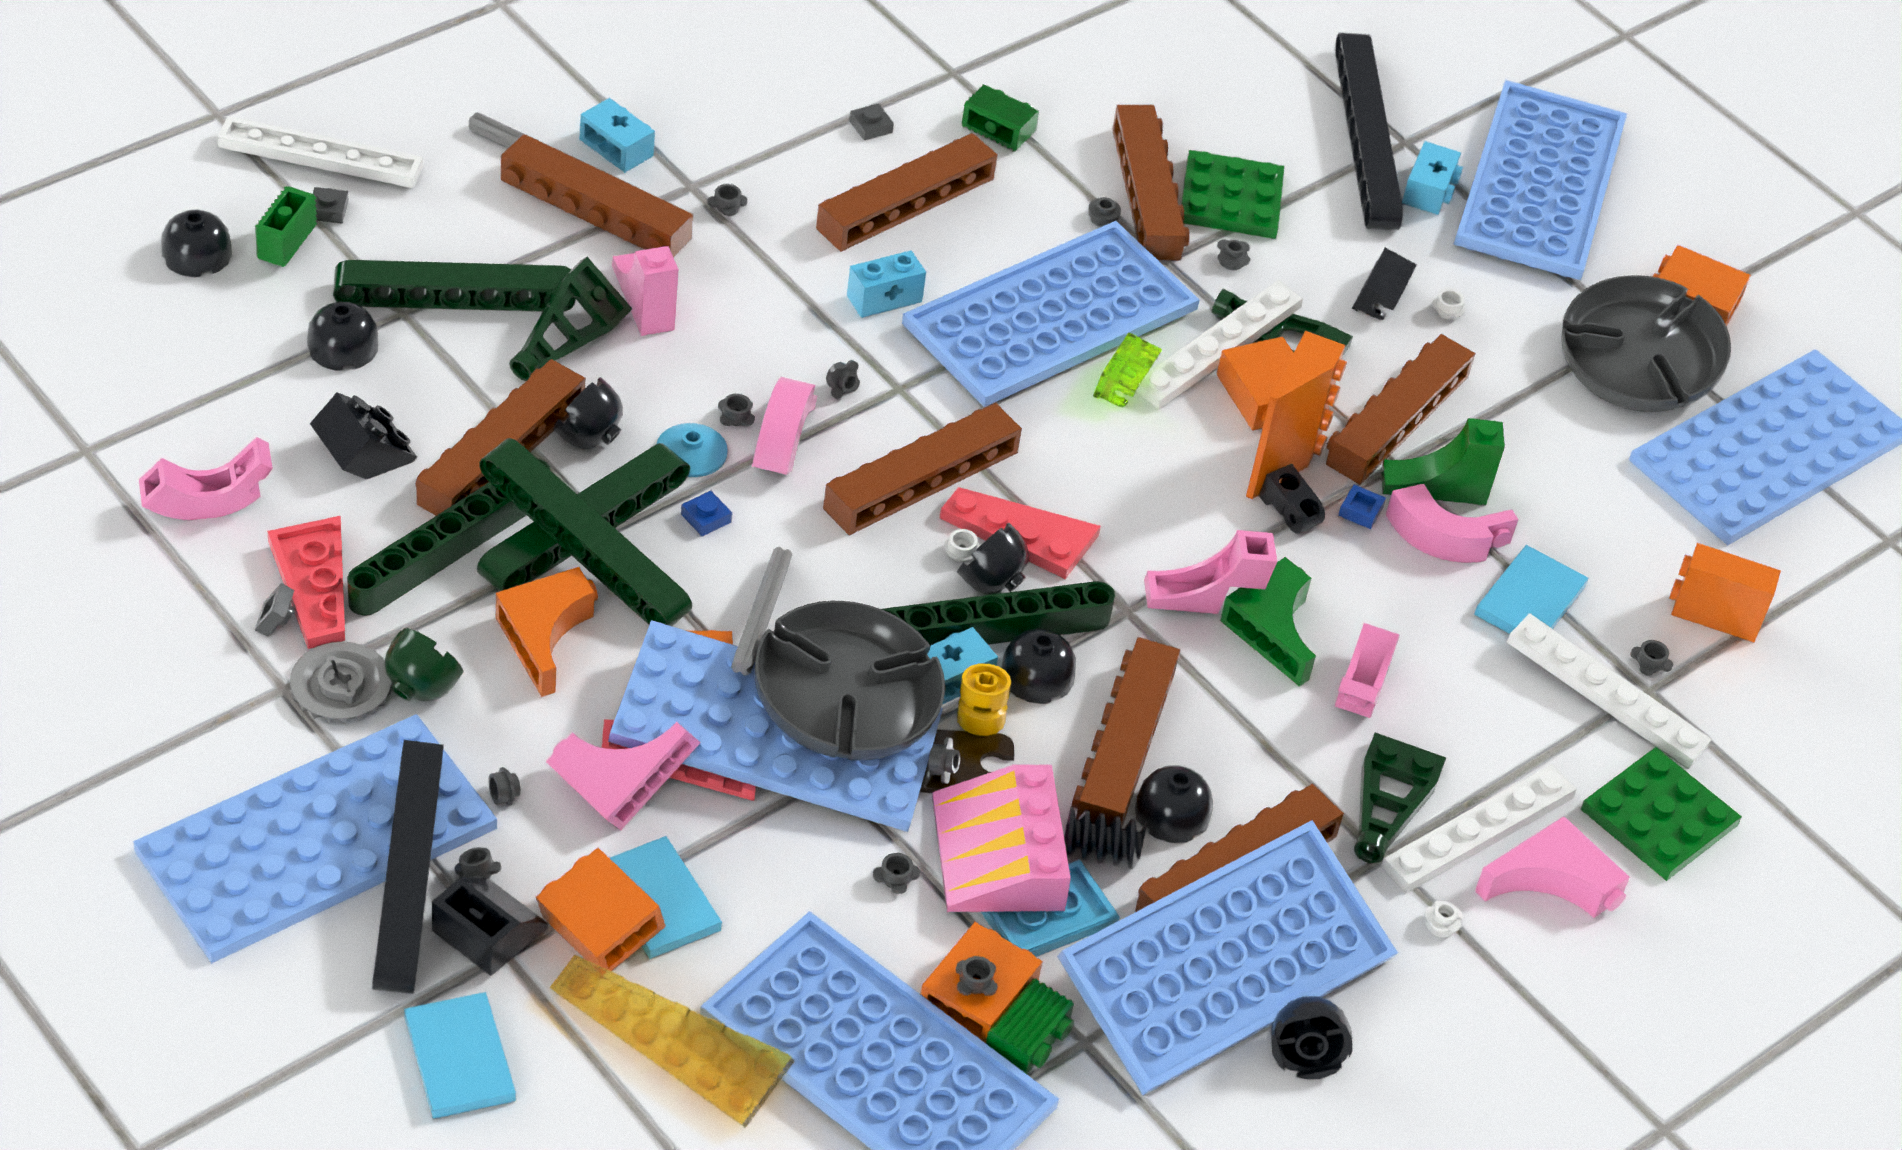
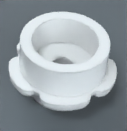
(1449, 303)
(961, 545)
(1443, 919)

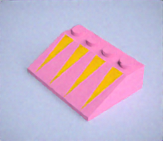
(1002, 842)

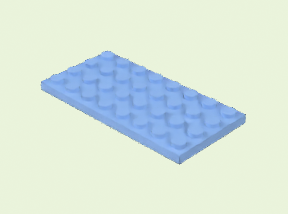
(1541, 180)
(1049, 313)
(1770, 446)
(692, 683)
(300, 841)
(1226, 956)
(877, 1048)

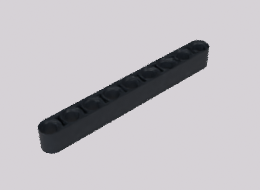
(1368, 132)

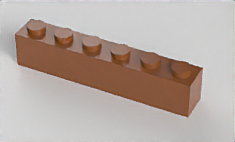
(1149, 181)
(906, 192)
(595, 196)
(1399, 408)
(524, 416)
(921, 468)
(1128, 730)
(1268, 825)

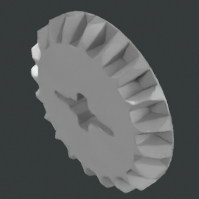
(355, 665)

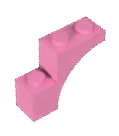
(1203, 587)

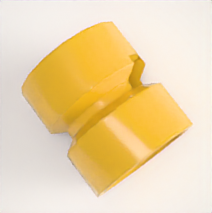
(983, 699)

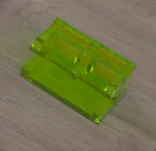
(1126, 369)

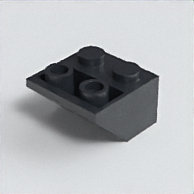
(362, 437)
(484, 922)

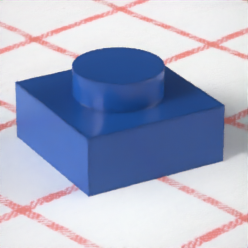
(1362, 506)
(706, 513)

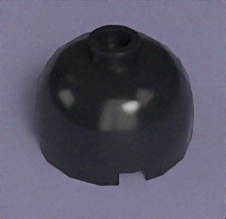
(196, 243)
(342, 336)
(592, 417)
(997, 562)
(1039, 665)
(1174, 804)
(1311, 1037)

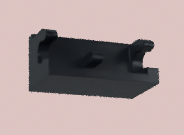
(1384, 284)

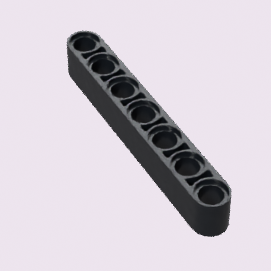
(408, 867)

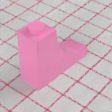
(649, 287)
(621, 779)
(1560, 864)

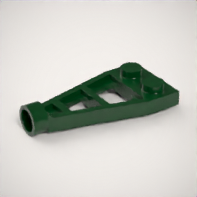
(594, 295)
(1228, 302)
(1402, 763)

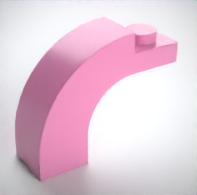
(783, 425)
(206, 493)
(1444, 534)
(1367, 670)

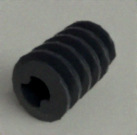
(1104, 838)

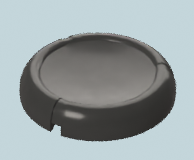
(1645, 343)
(848, 680)

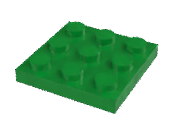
(1232, 194)
(1661, 813)

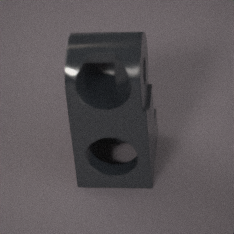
(1292, 499)

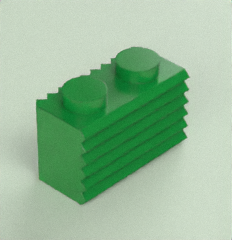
(1000, 117)
(285, 226)
(1032, 1026)

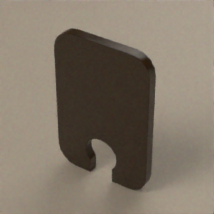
(972, 752)

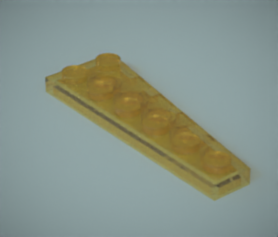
(701, 1053)

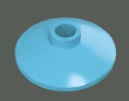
(698, 446)

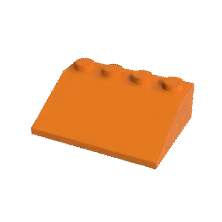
(1299, 409)

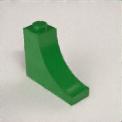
(1456, 472)
(1266, 620)

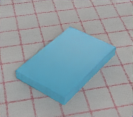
(1532, 586)
(670, 884)
(1045, 931)
(459, 1055)

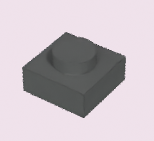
(871, 121)
(330, 204)
(275, 610)

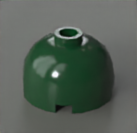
(419, 668)

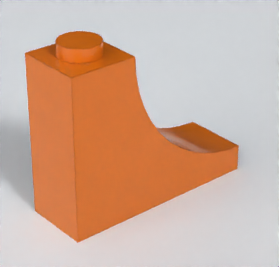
(539, 615)

